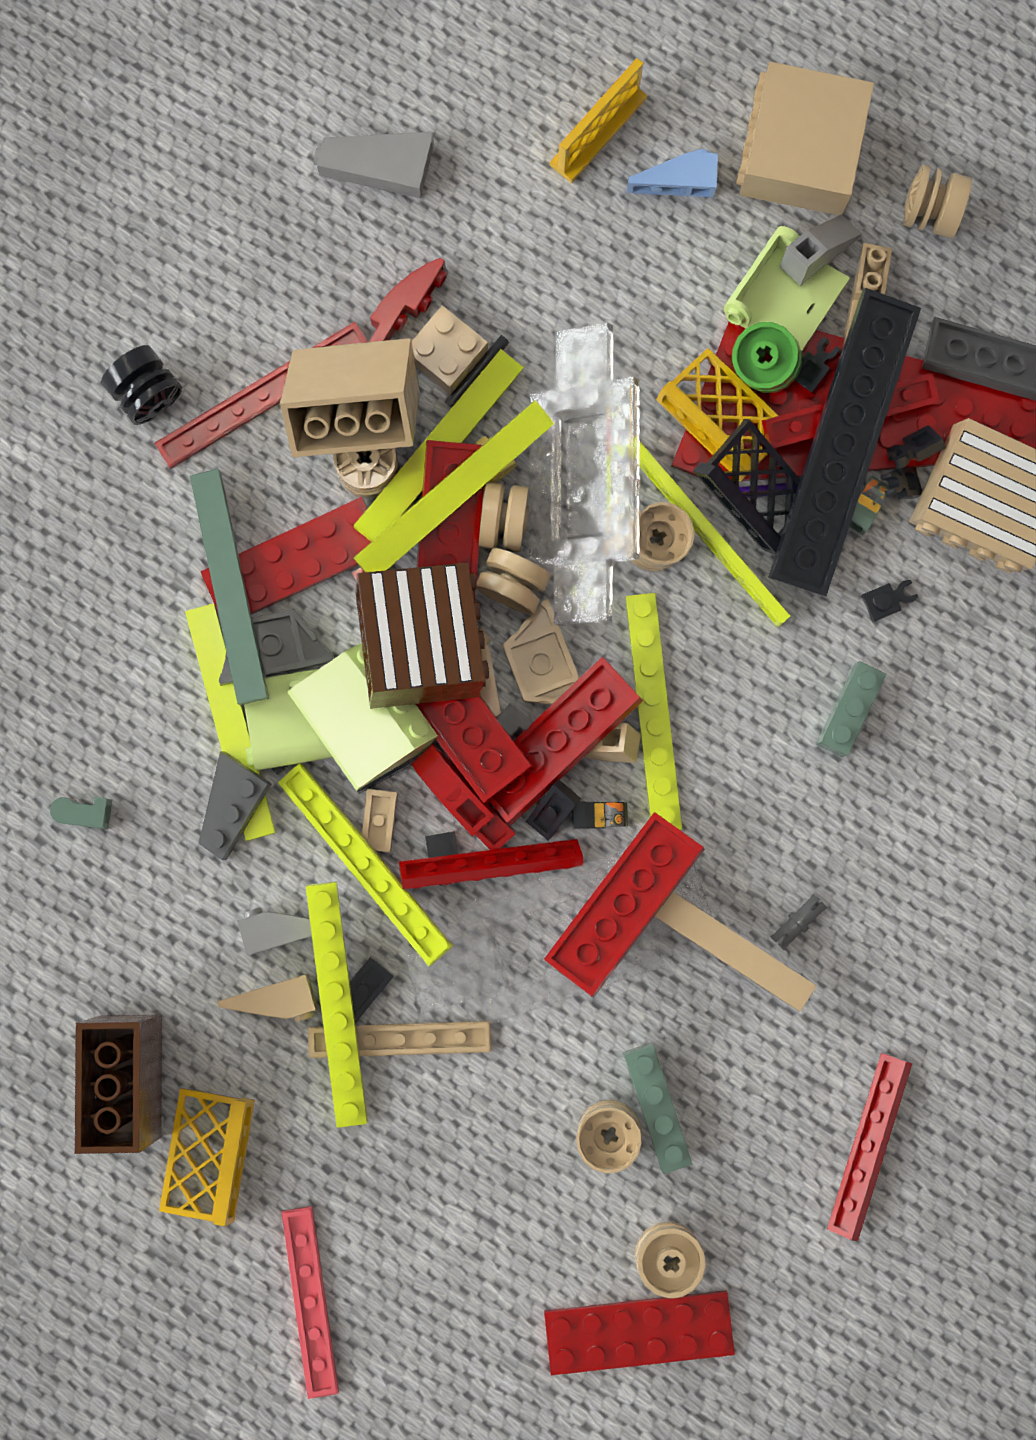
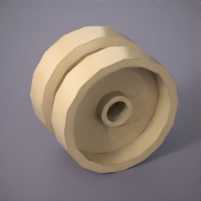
(505, 517)
(513, 581)
(675, 1277)

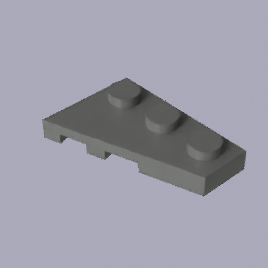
(231, 805)

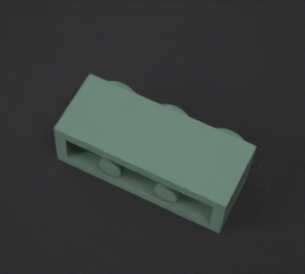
(851, 709)

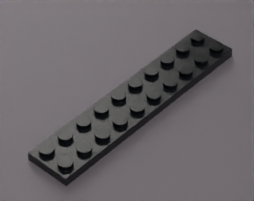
(844, 442)

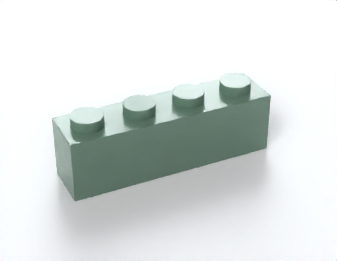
(657, 1108)

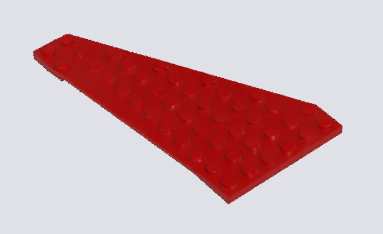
(958, 401)

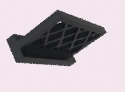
(735, 500)

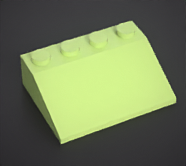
(359, 738)

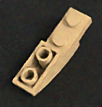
(870, 274)

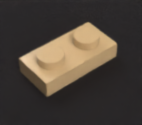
(379, 819)

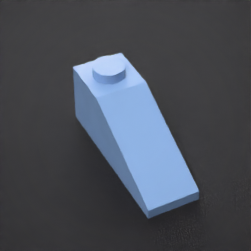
(682, 176)

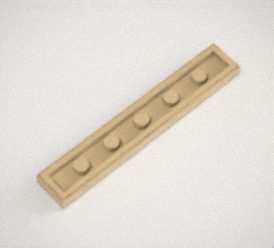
(736, 951)
(411, 1039)

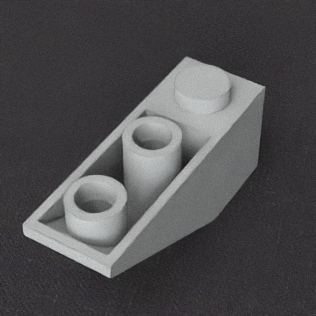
(818, 248)

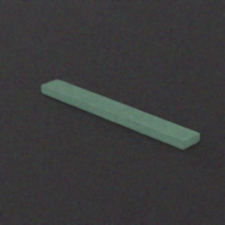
(229, 587)

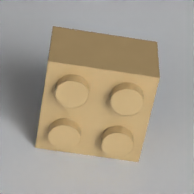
(447, 349)

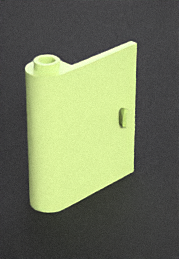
(775, 297)
(279, 729)

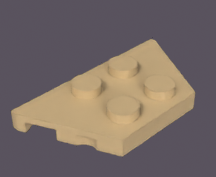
(540, 658)

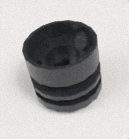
(141, 384)

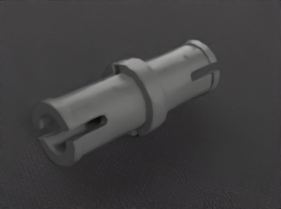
(798, 921)

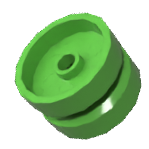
(751, 349)

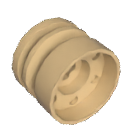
(937, 201)
(365, 479)
(675, 532)
(610, 1154)

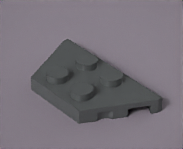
(283, 645)

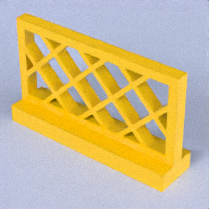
(600, 123)
(702, 425)
(229, 1167)

